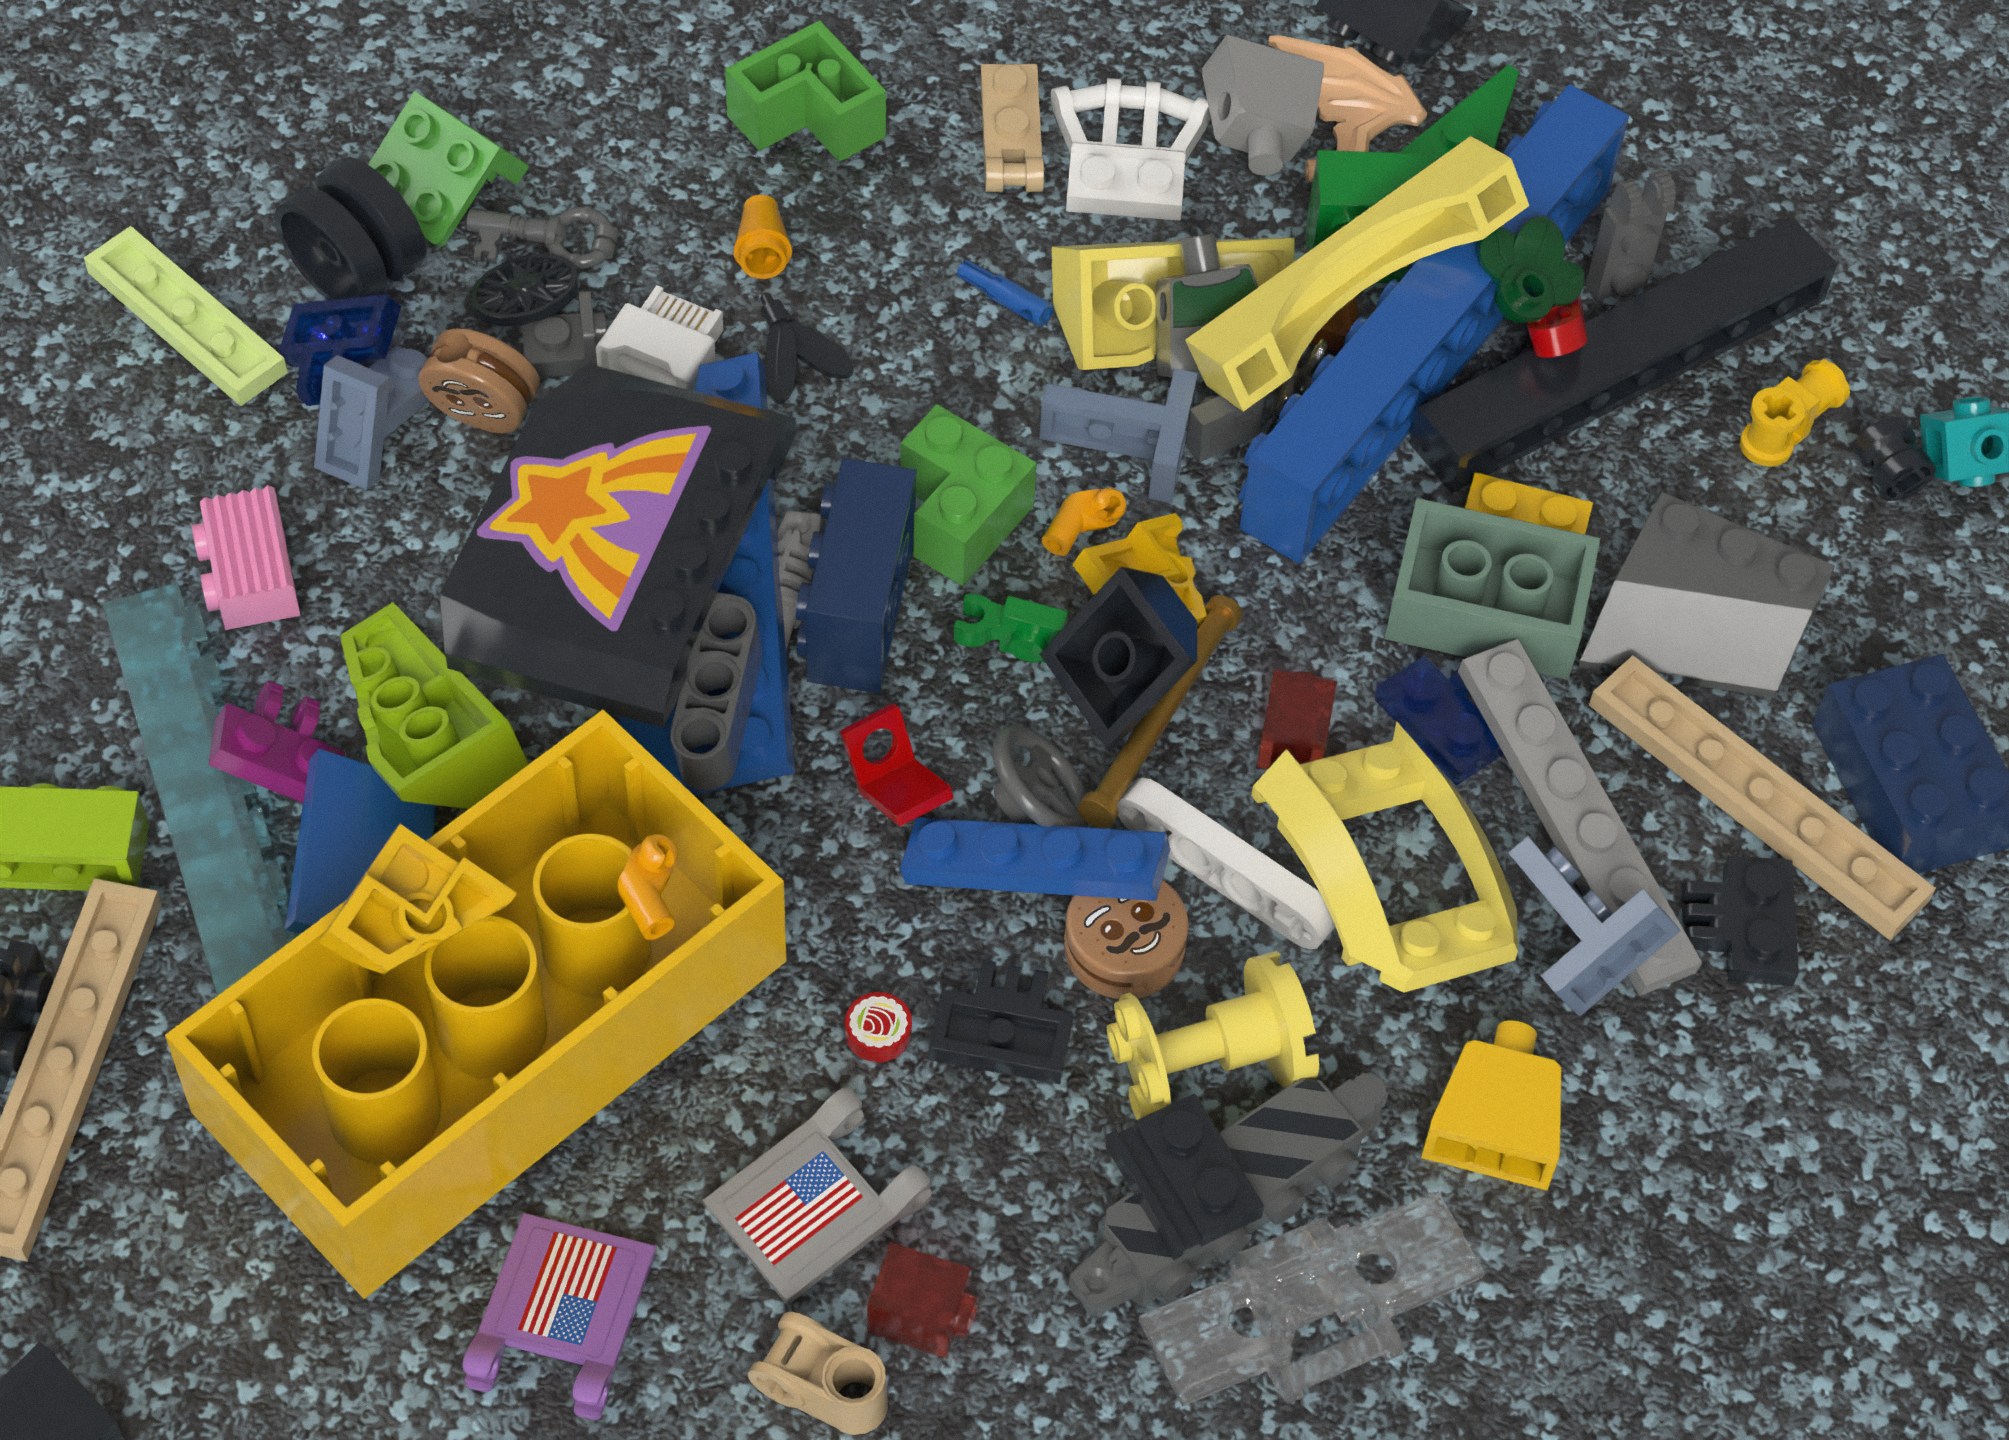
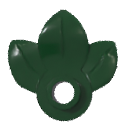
(1532, 263)

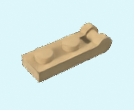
(1011, 127)

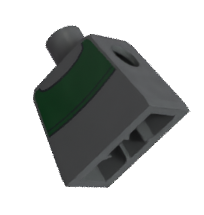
(1194, 300)

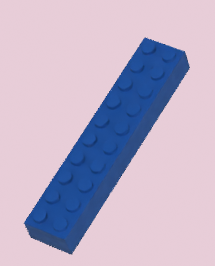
(1415, 341)

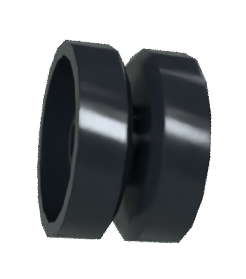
(350, 232)

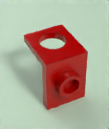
(898, 781)

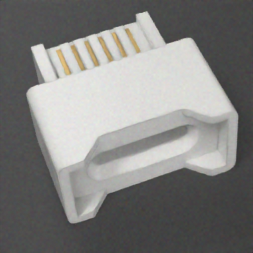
(661, 340)

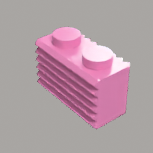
(247, 557)

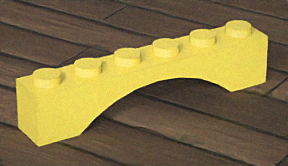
(1443, 206)

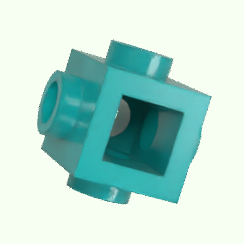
(1967, 441)

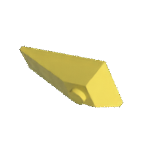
(1109, 292)

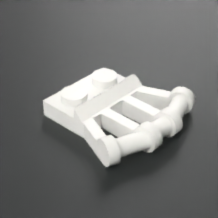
(1127, 177)

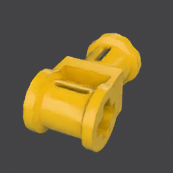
(1787, 412)

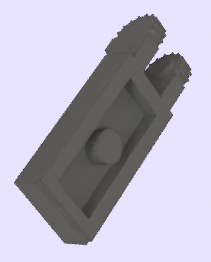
(1630, 236)

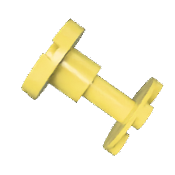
(1237, 1032)

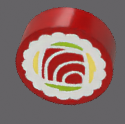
(878, 1027)

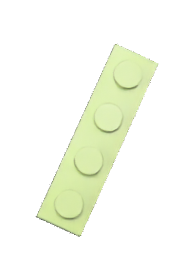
(186, 315)

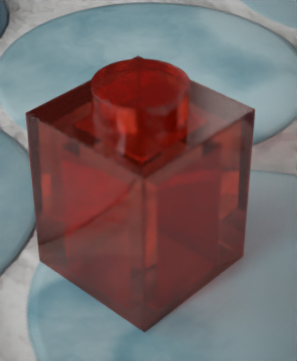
(1297, 717)
(921, 1301)

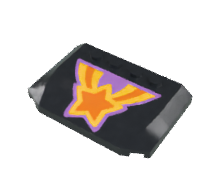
(609, 541)

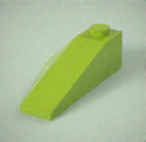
(423, 722)

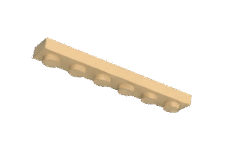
(1762, 797)
(68, 1054)

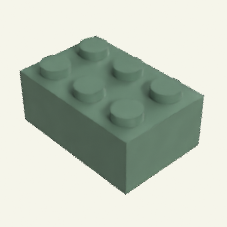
(1492, 580)

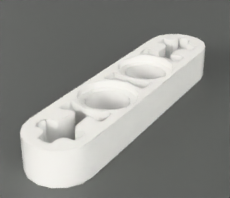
(1228, 863)

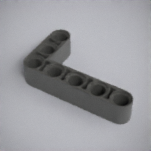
(719, 718)

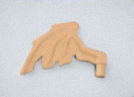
(1355, 95)

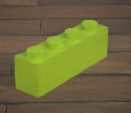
(70, 837)

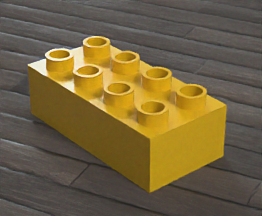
(426, 1089)

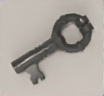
(553, 232)

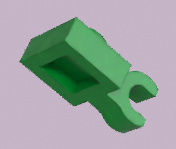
(1019, 626)

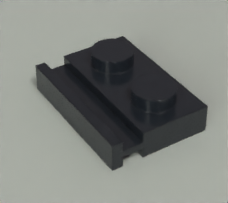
(1184, 1176)

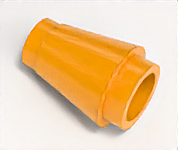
(762, 239)

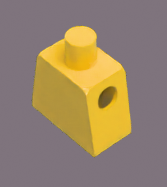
(1500, 1110)

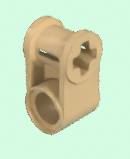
(810, 1369)

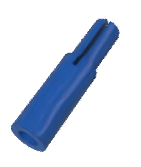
(1007, 293)

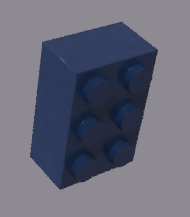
(857, 575)
(1917, 763)

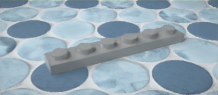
(1569, 797)

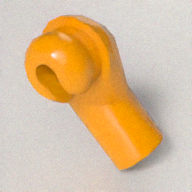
(1083, 513)
(643, 883)

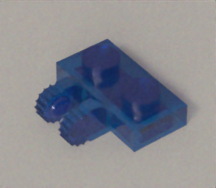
(342, 327)
(1439, 718)

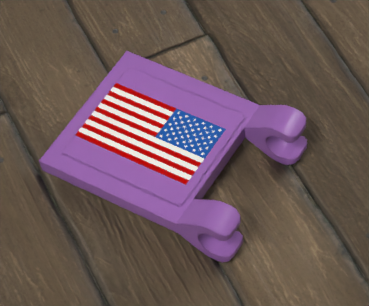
(564, 1298)

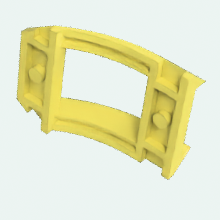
(1414, 953)

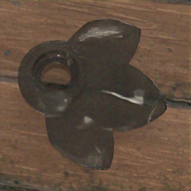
(1297, 383)

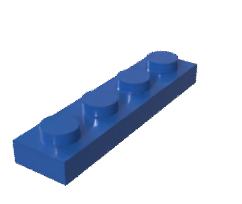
(1036, 858)

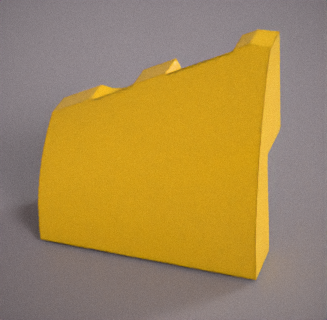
(1150, 549)
(411, 903)

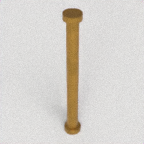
(1101, 807)

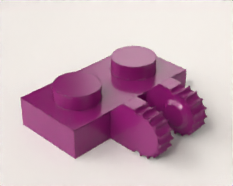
(265, 751)

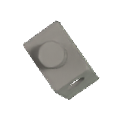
(1262, 101)

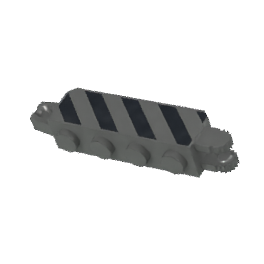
(1285, 1151)

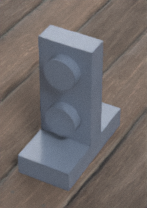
(362, 409)
(1125, 426)
(1610, 942)

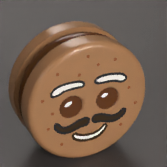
(479, 380)
(1126, 942)

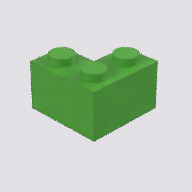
(807, 84)
(970, 492)

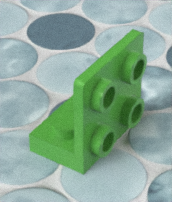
(440, 165)

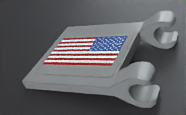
(807, 1206)

